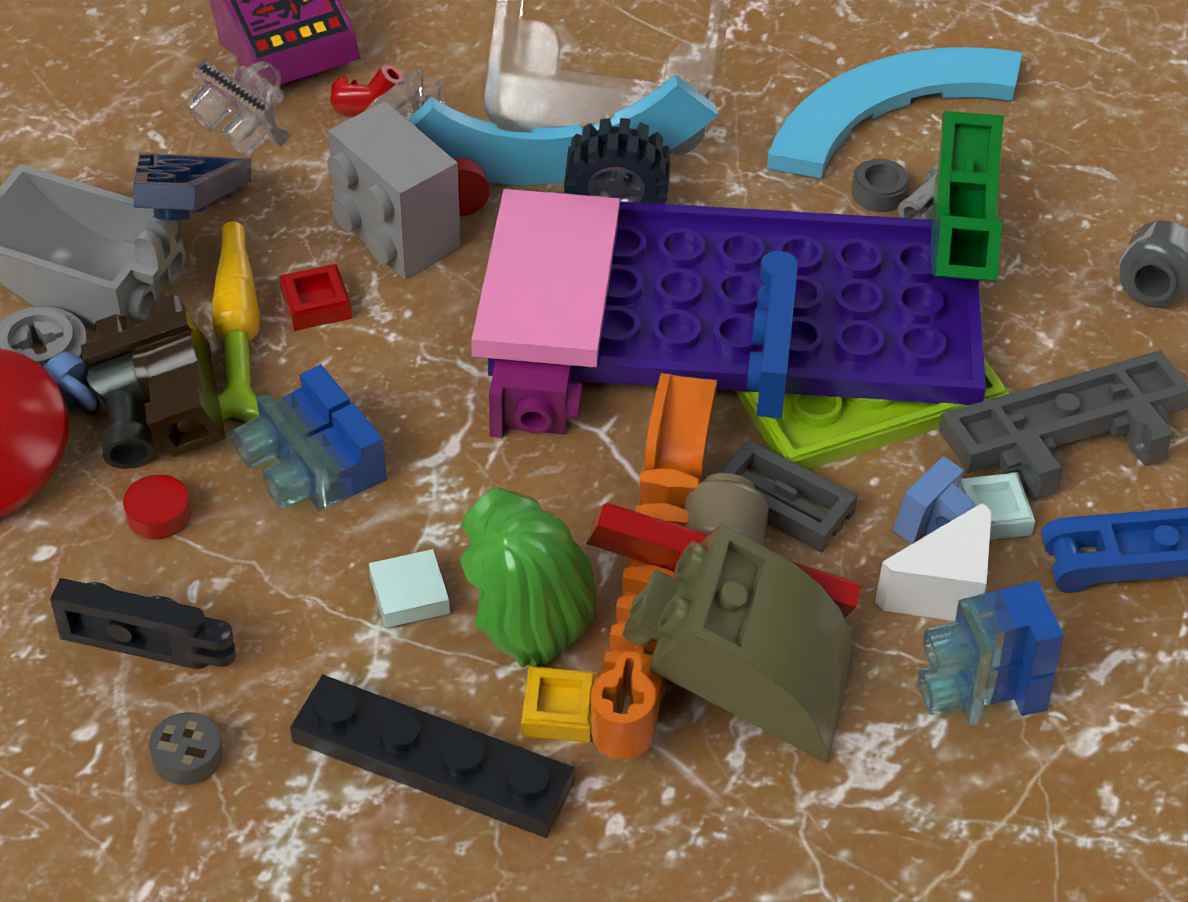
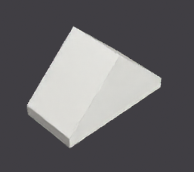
(938, 568)

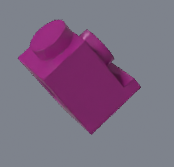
(532, 397)

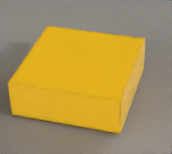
(558, 704)

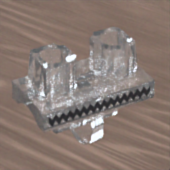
(247, 100)

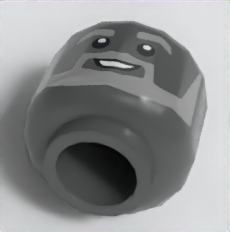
(1156, 264)

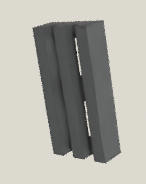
(787, 510)

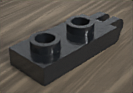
(140, 625)

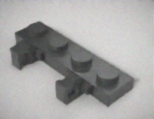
(1027, 425)

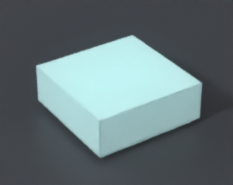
(1007, 501)
(409, 588)

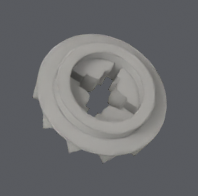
(53, 327)

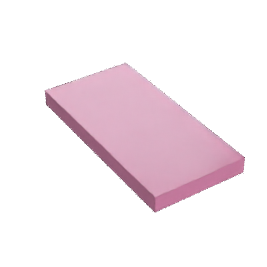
(547, 278)

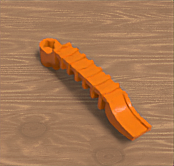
(671, 471)

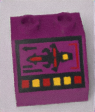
(289, 34)

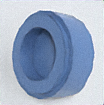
(70, 375)

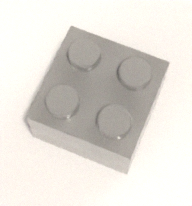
(394, 189)

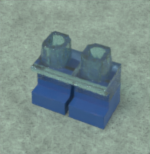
(320, 440)
(993, 653)

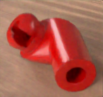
(355, 98)

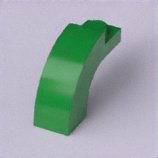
(965, 198)

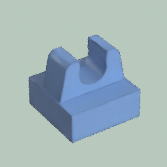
(932, 501)

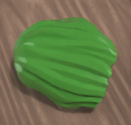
(529, 576)

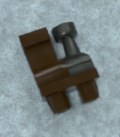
(157, 366)

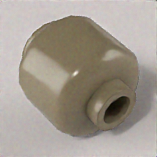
(728, 501)

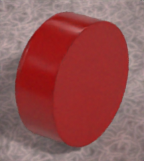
(472, 186)
(157, 506)

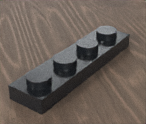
(433, 755)

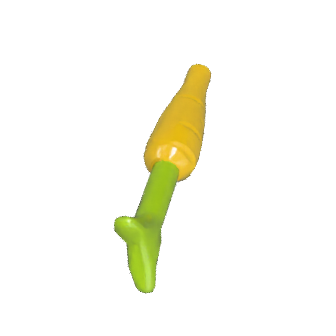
(235, 322)

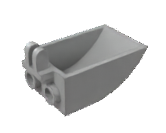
(83, 247)

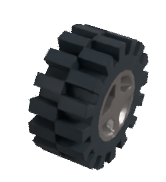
(618, 163)

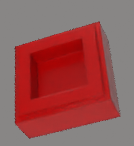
(315, 297)

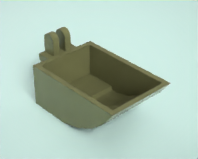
(749, 637)

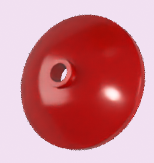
(31, 429)

